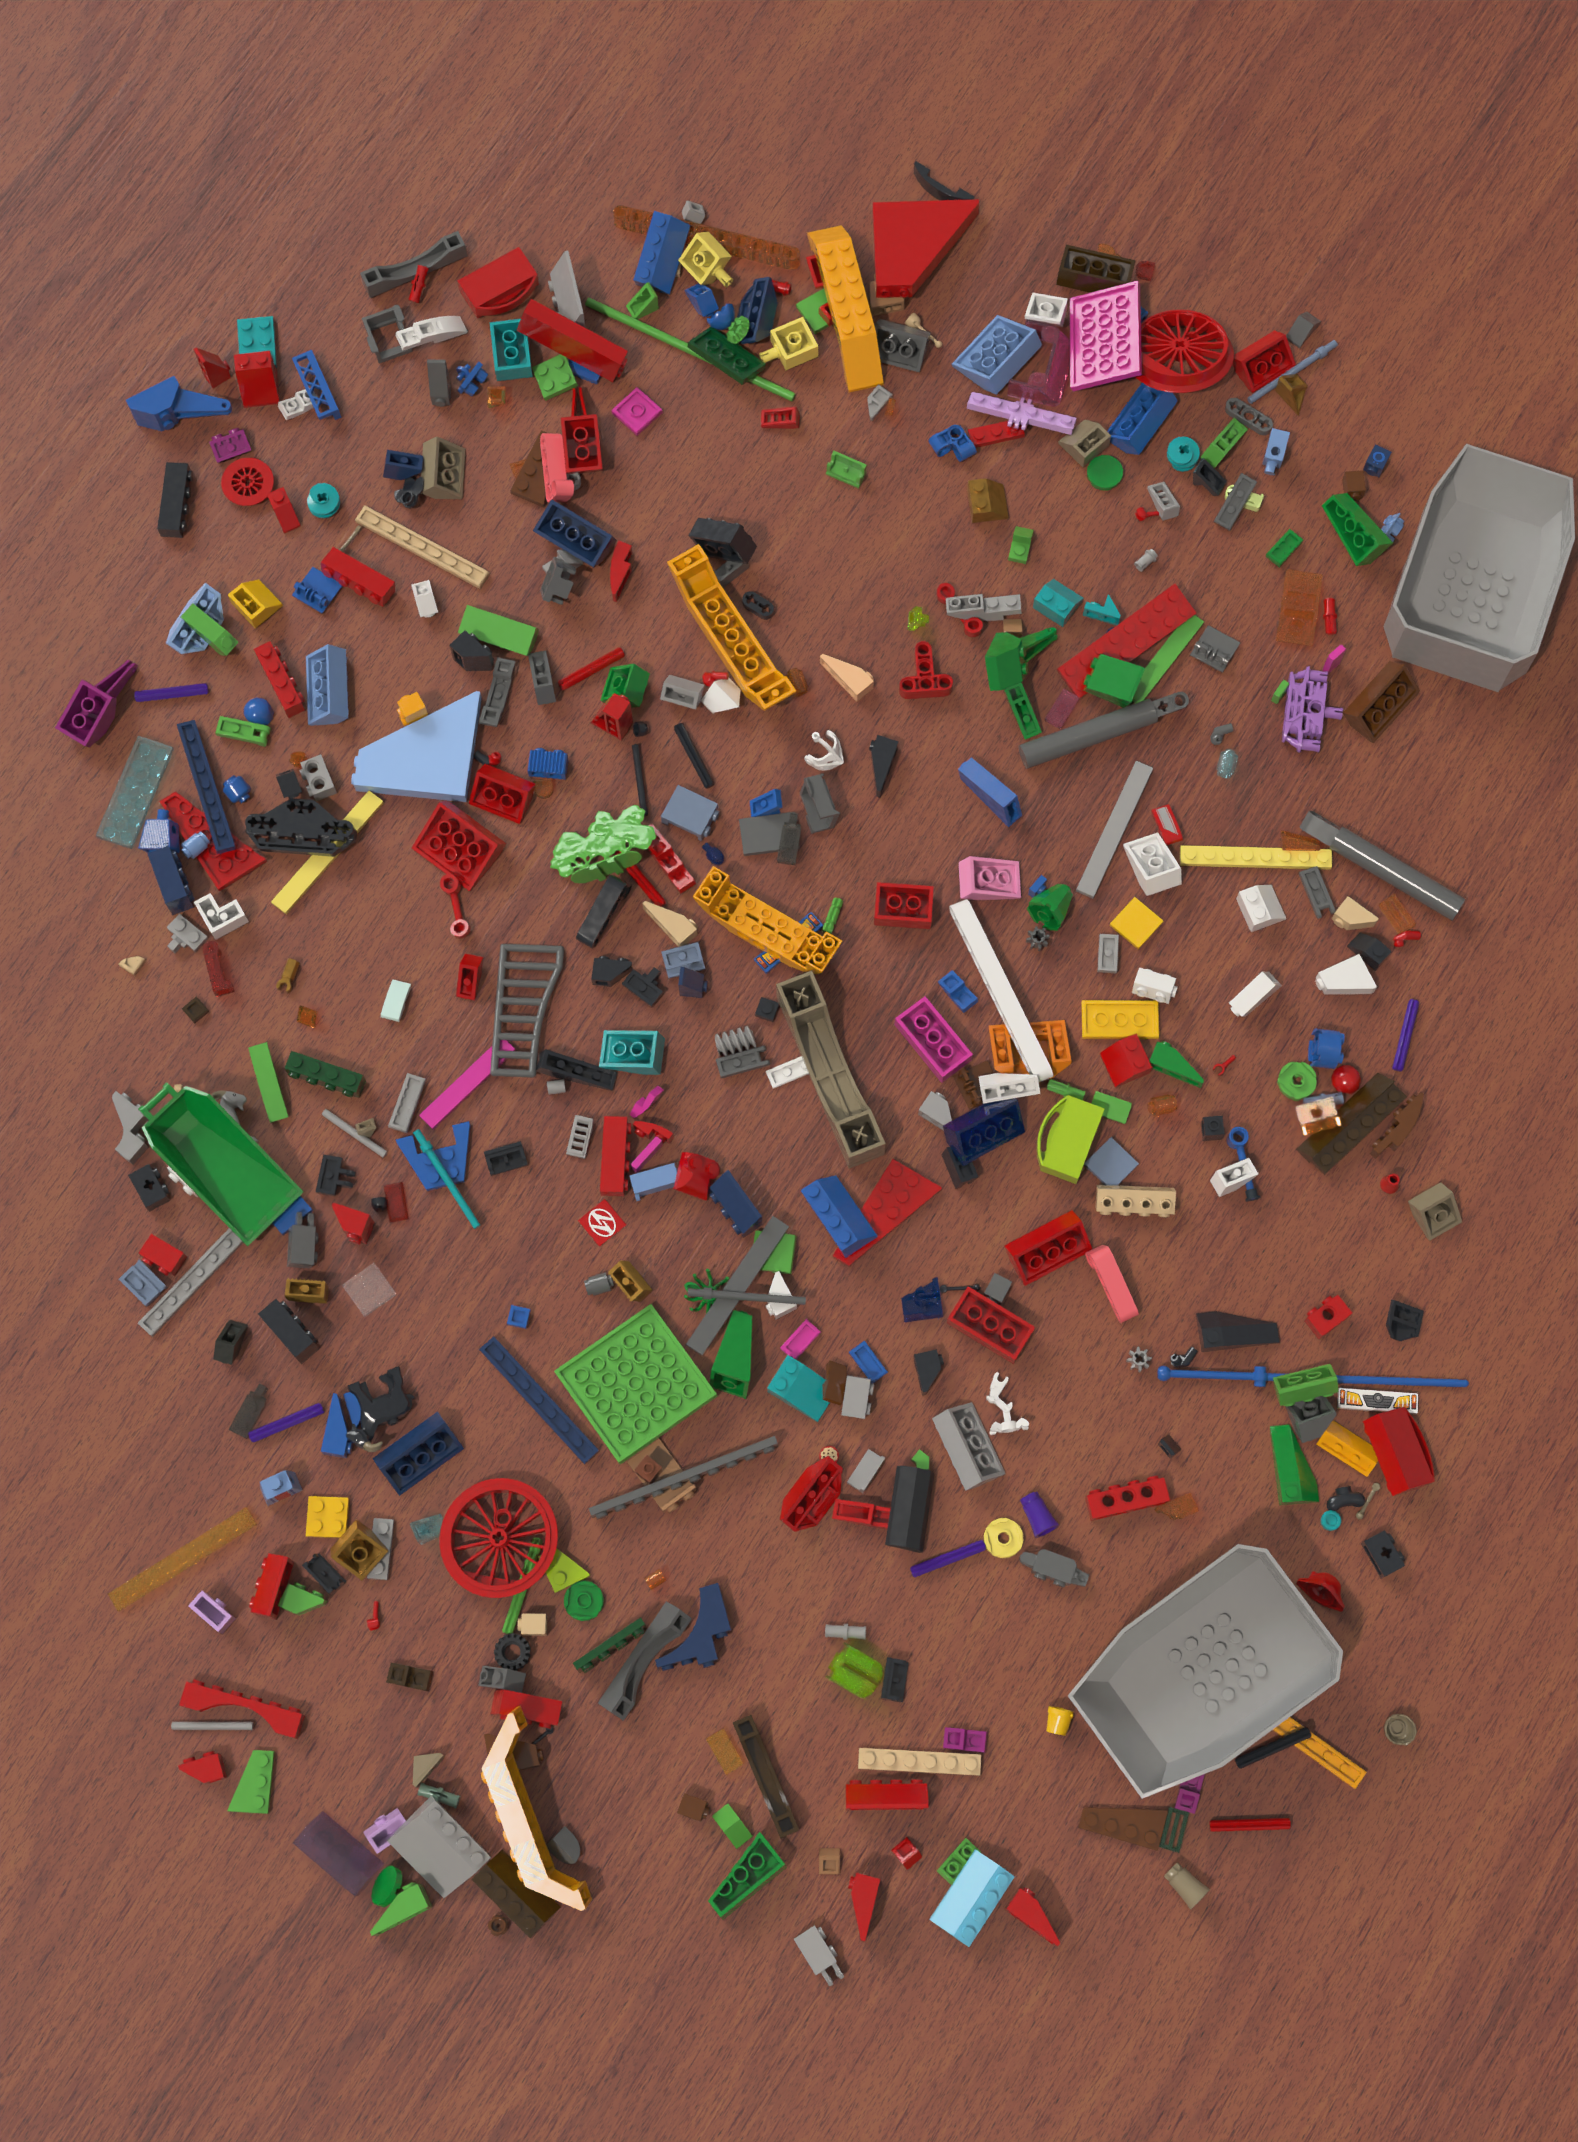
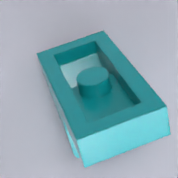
(1107, 614)

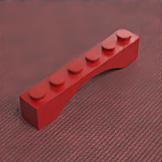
(202, 1698)

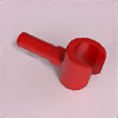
(1141, 514)
(1224, 1064)
(374, 1623)

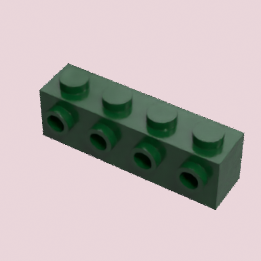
(325, 1074)

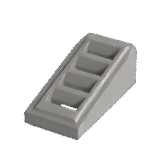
(1165, 511)
(583, 1120)

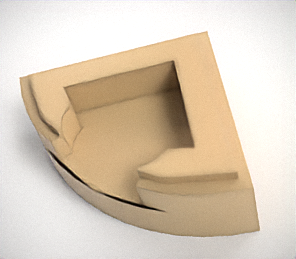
(132, 964)

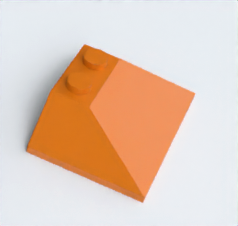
(1051, 1037)

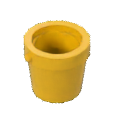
(1058, 1720)

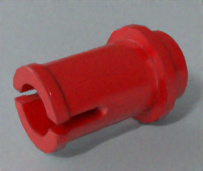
(780, 287)

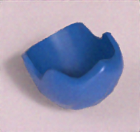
(722, 319)

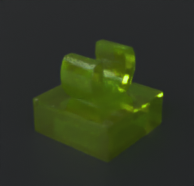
(916, 618)

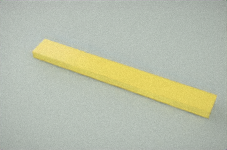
(316, 865)

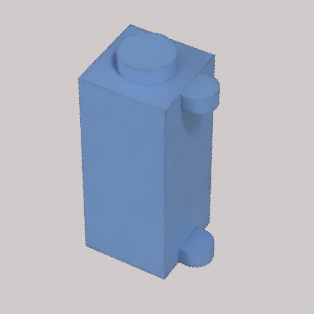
(653, 1180)

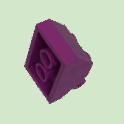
(94, 707)

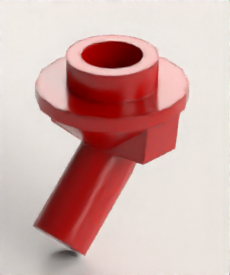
(709, 678)

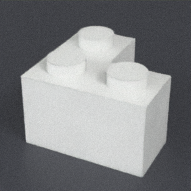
(223, 919)

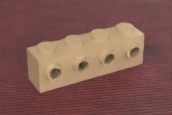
(1135, 1200)

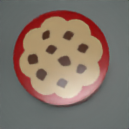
(829, 1451)

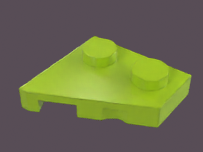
(564, 1572)

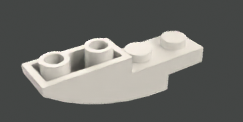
(431, 330)

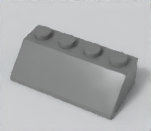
(968, 1446)

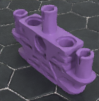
(1295, 707)

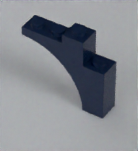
(710, 1622)

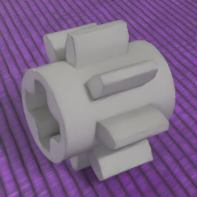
(1135, 1355)

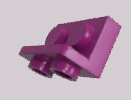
(229, 445)

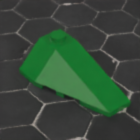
(1292, 1472)

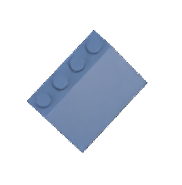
(997, 353)

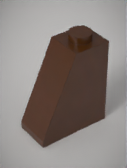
(525, 1754)

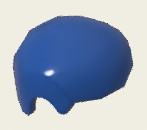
(258, 711)

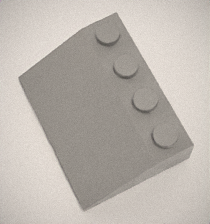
(565, 290)
(438, 1847)

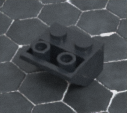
(471, 654)

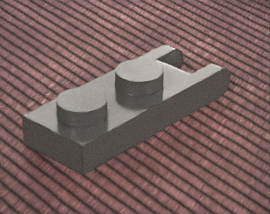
(1316, 891)
(741, 1062)

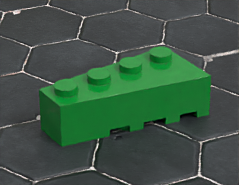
(1356, 529)
(747, 1877)

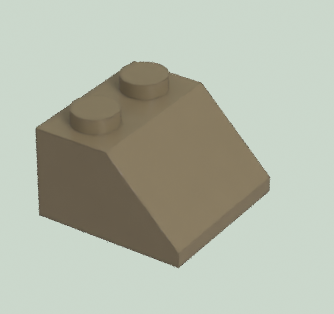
(1435, 1211)

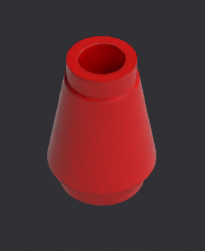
(1389, 1187)

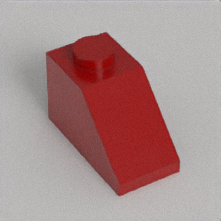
(283, 510)
(469, 976)

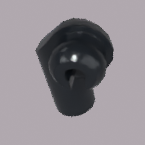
(1183, 1360)

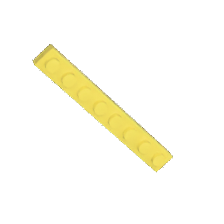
(1254, 857)

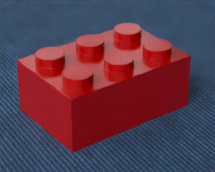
(903, 905)

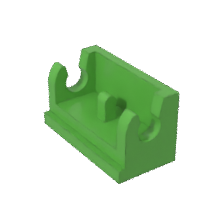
(846, 469)

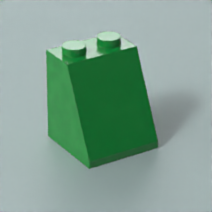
(1113, 680)

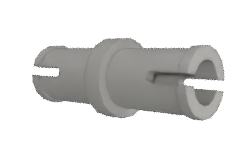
(845, 1631)

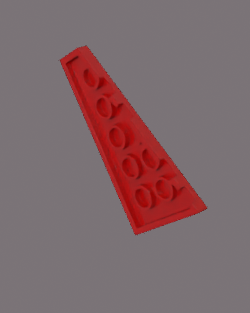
(222, 867)
(891, 1203)

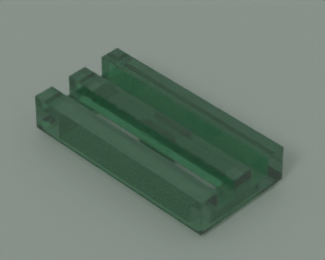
(1181, 1833)

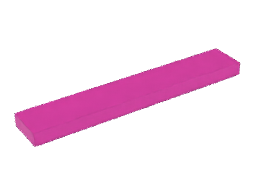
(462, 1087)

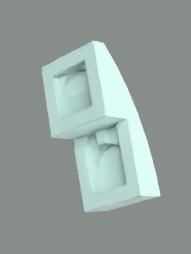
(395, 1000)

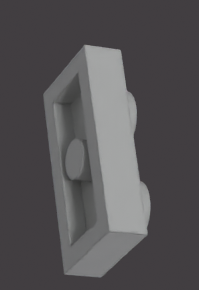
(1108, 953)

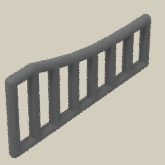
(541, 1002)

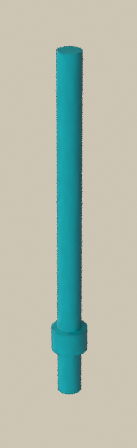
(427, 1148)

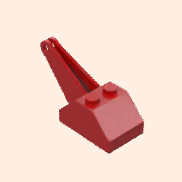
(581, 440)

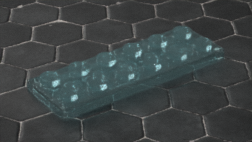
(134, 792)

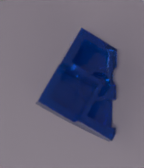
(923, 1303)

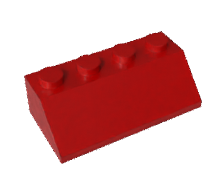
(1048, 1247)
(886, 1796)

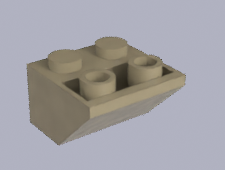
(1086, 441)

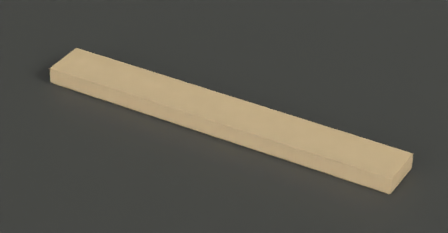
(422, 547)

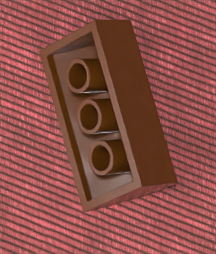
(1381, 701)

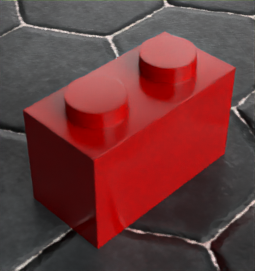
(162, 1255)

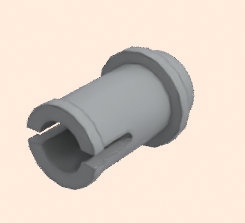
(1149, 557)

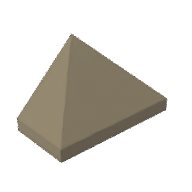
(424, 1765)

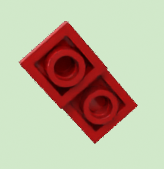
(647, 1129)

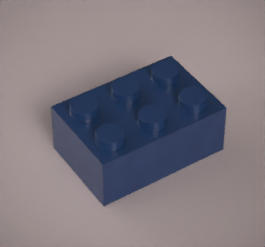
(171, 880)

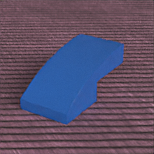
(957, 991)

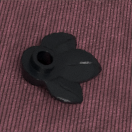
(409, 493)

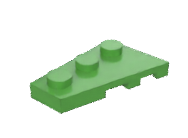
(255, 1785)

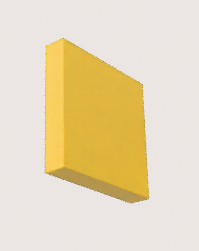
(1136, 923)

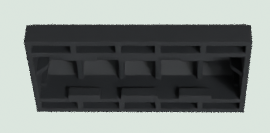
(909, 1508)

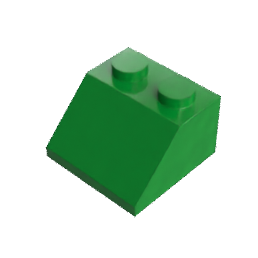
(627, 681)

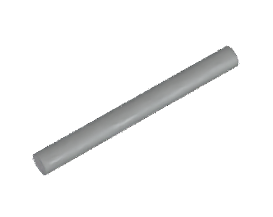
(353, 1132)
(212, 1725)

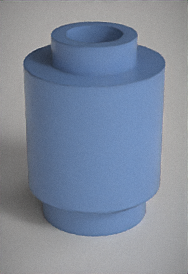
(195, 845)

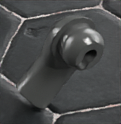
(1218, 733)

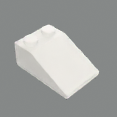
(1153, 864)

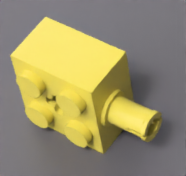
(706, 260)
(791, 344)

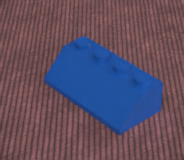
(661, 252)
(1140, 419)
(839, 1214)

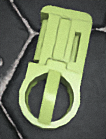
(1253, 502)

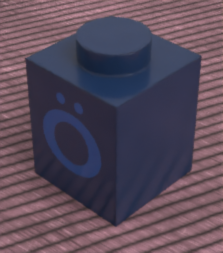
(1377, 461)

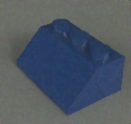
(735, 1205)

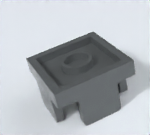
(556, 582)

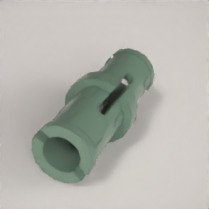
(439, 1794)

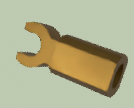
(288, 974)

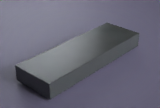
(1235, 501)

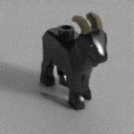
(380, 1410)

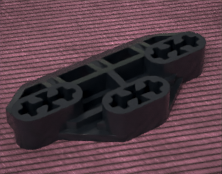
(300, 827)

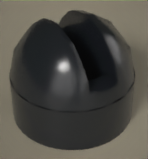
(640, 729)
(380, 1202)

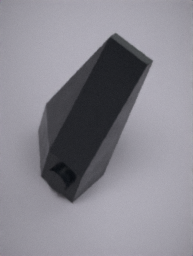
(1231, 1331)

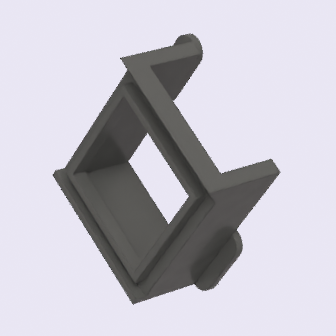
(380, 320)
(818, 804)

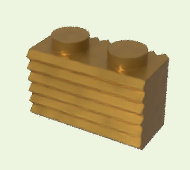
(630, 1281)
(306, 1291)

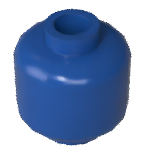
(236, 789)

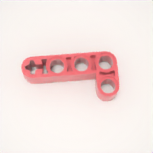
(554, 470)
(1113, 1282)

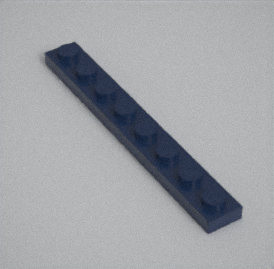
(206, 787)
(539, 1400)

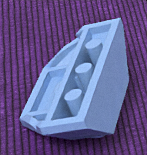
(181, 635)

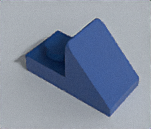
(766, 804)

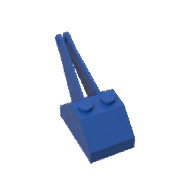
(166, 403)

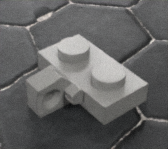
(185, 935)

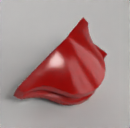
(1323, 1589)

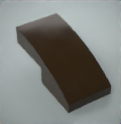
(409, 1676)

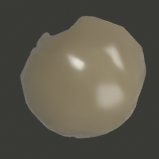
(1400, 1729)

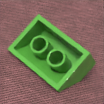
(1306, 1385)

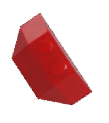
(812, 1495)

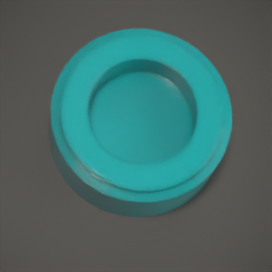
(1330, 1520)

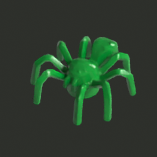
(694, 1286)

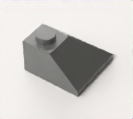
(1311, 1417)

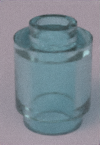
(1227, 763)

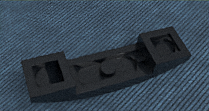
(935, 188)

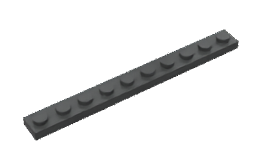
(675, 1482)

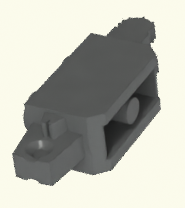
(1054, 1567)

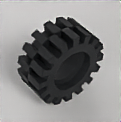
(503, 1643)

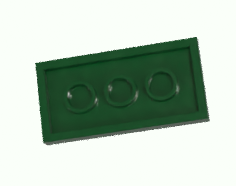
(726, 356)
(604, 1650)

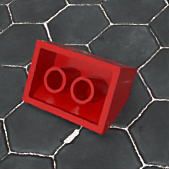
(1264, 360)
(501, 793)
(271, 1585)

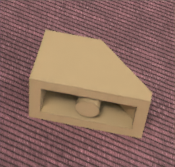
(1353, 916)

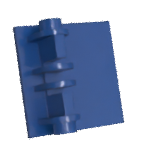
(316, 590)

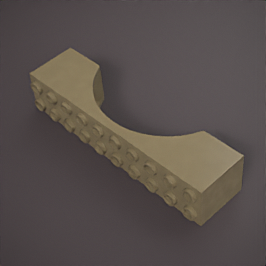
(819, 1048)

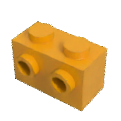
(411, 709)

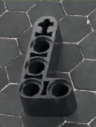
(602, 910)

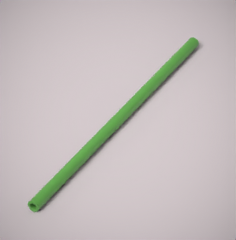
(677, 343)

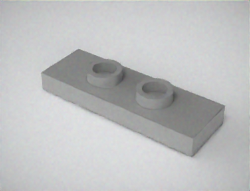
(407, 1103)

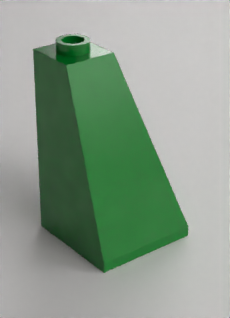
(733, 1360)

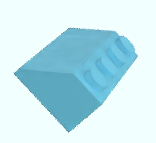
(972, 1898)

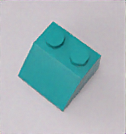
(1057, 602)

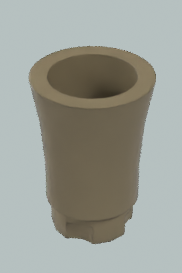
(1186, 1885)

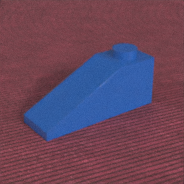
(335, 1440)

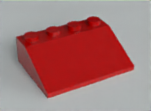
(458, 844)

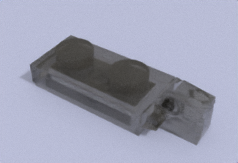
(789, 841)
(249, 1412)

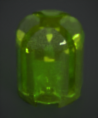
(850, 1680)

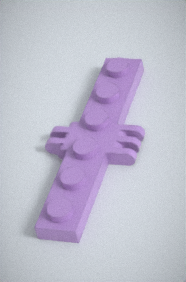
(1021, 413)

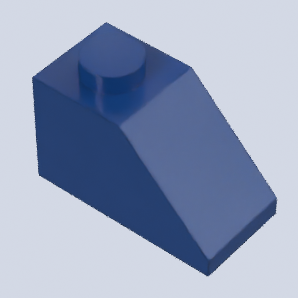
(702, 299)

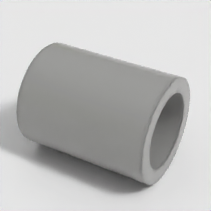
(556, 1086)

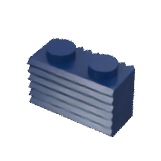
(548, 764)

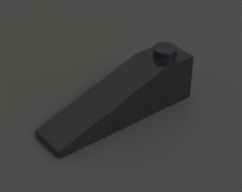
(575, 1070)

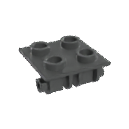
(1215, 648)

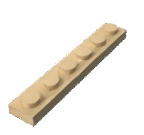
(919, 1761)

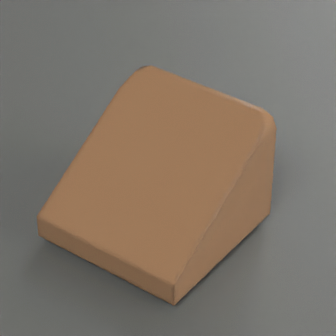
(1013, 626)
(829, 1861)

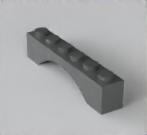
(383, 278)
(621, 1693)

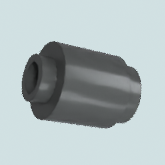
(599, 1284)

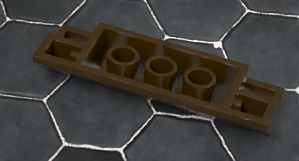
(1358, 1119)

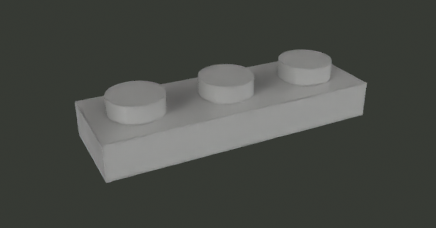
(384, 1531)

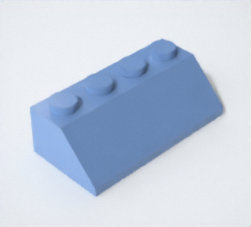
(327, 686)

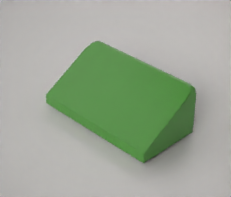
(1113, 1107)

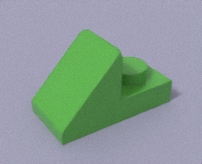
(1020, 545)

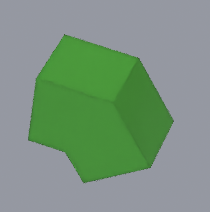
(921, 1460)

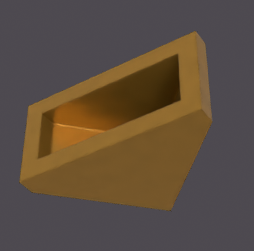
(1292, 391)

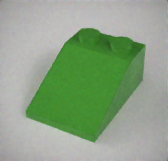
(404, 1907)

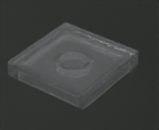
(369, 1289)

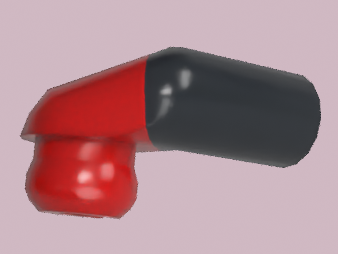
(493, 759)

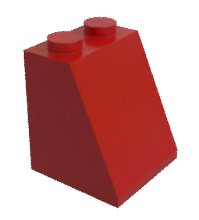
(257, 379)

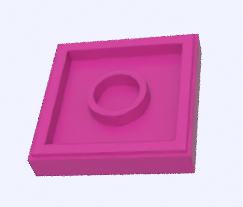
(637, 411)

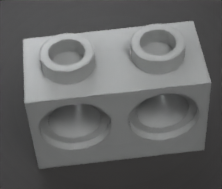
(321, 776)

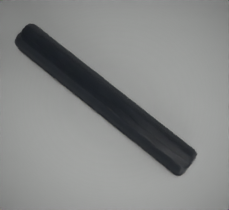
(694, 755)
(1273, 1747)

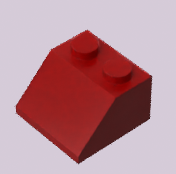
(1126, 1060)
(354, 1223)

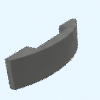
(498, 692)

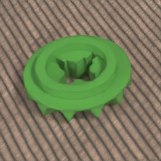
(738, 329)

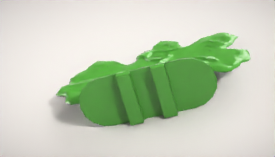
(604, 839)

